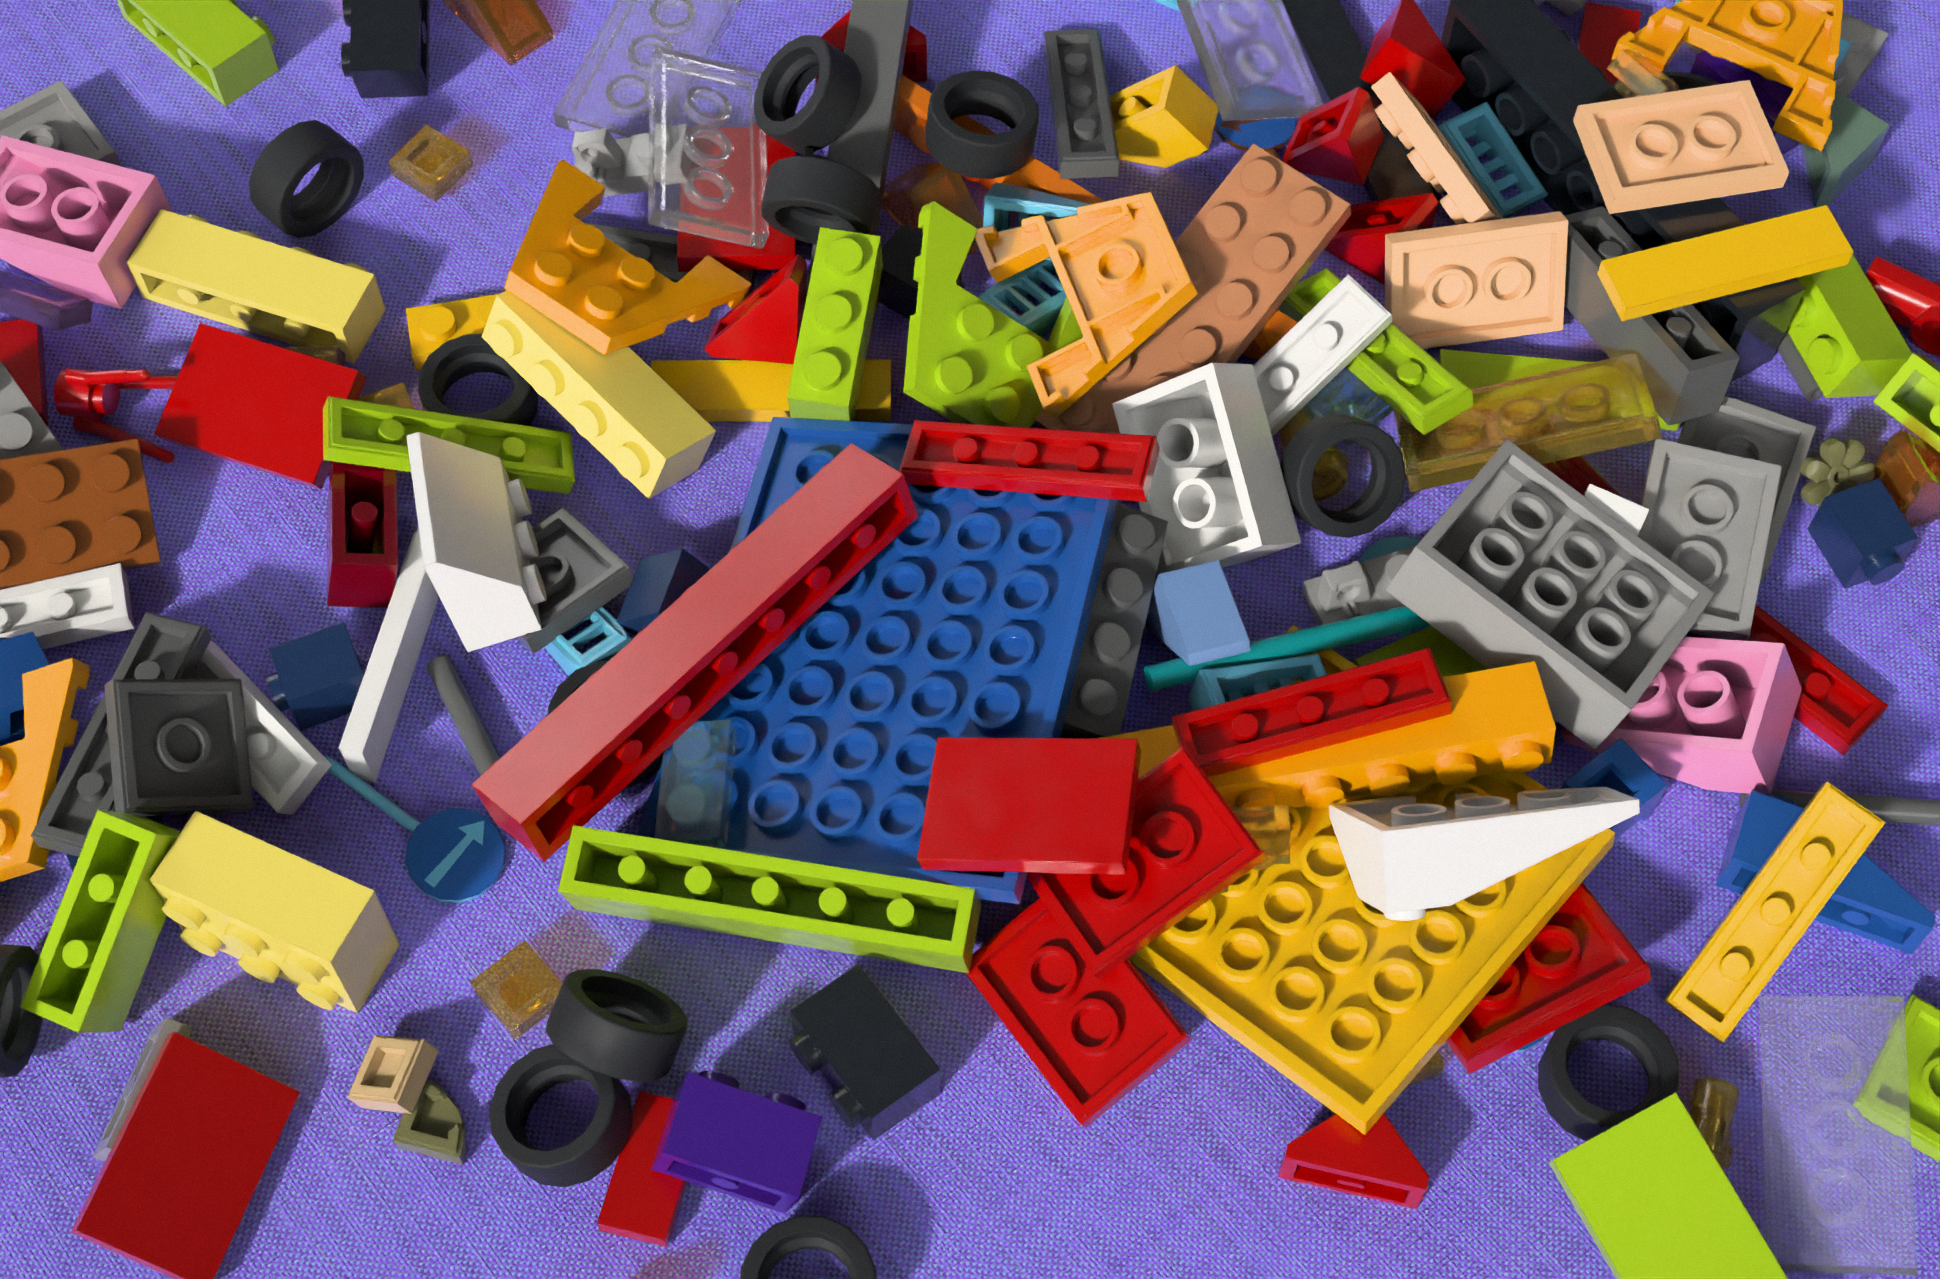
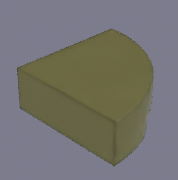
(433, 1127)

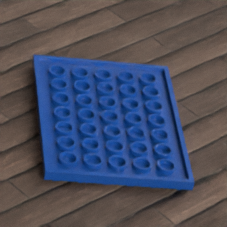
(943, 635)

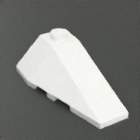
(1437, 855)

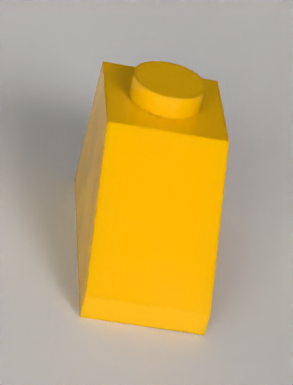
(1163, 119)

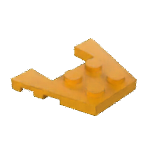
(1775, 38)
(1118, 278)
(598, 286)
(32, 764)

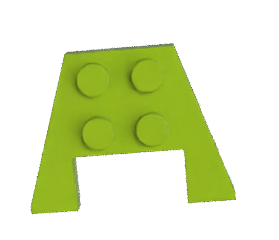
(961, 350)

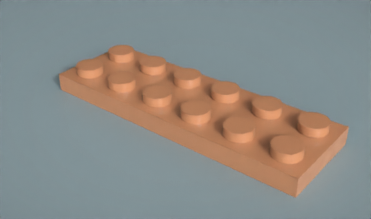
(1243, 260)

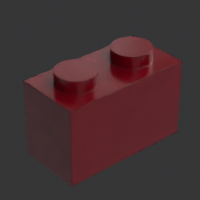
(361, 536)

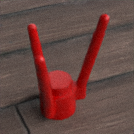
(92, 394)

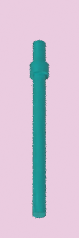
(1292, 645)

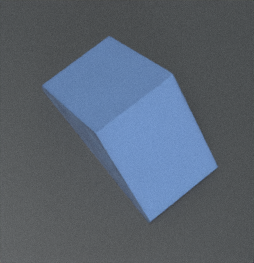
(1197, 614)

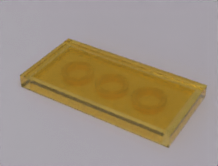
(1542, 414)

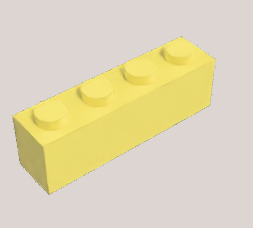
(256, 284)
(607, 398)

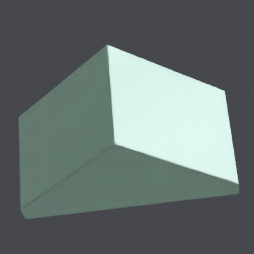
(1848, 151)

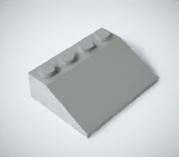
(1551, 579)

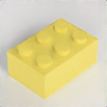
(275, 913)

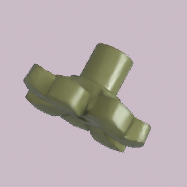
(1835, 469)

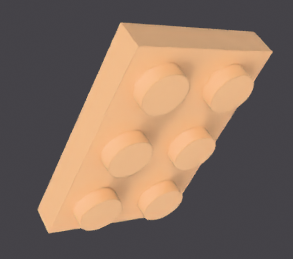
(1680, 146)
(1432, 153)
(1478, 280)

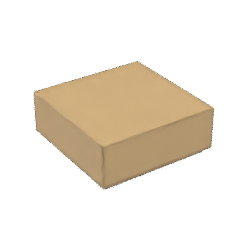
(393, 1074)

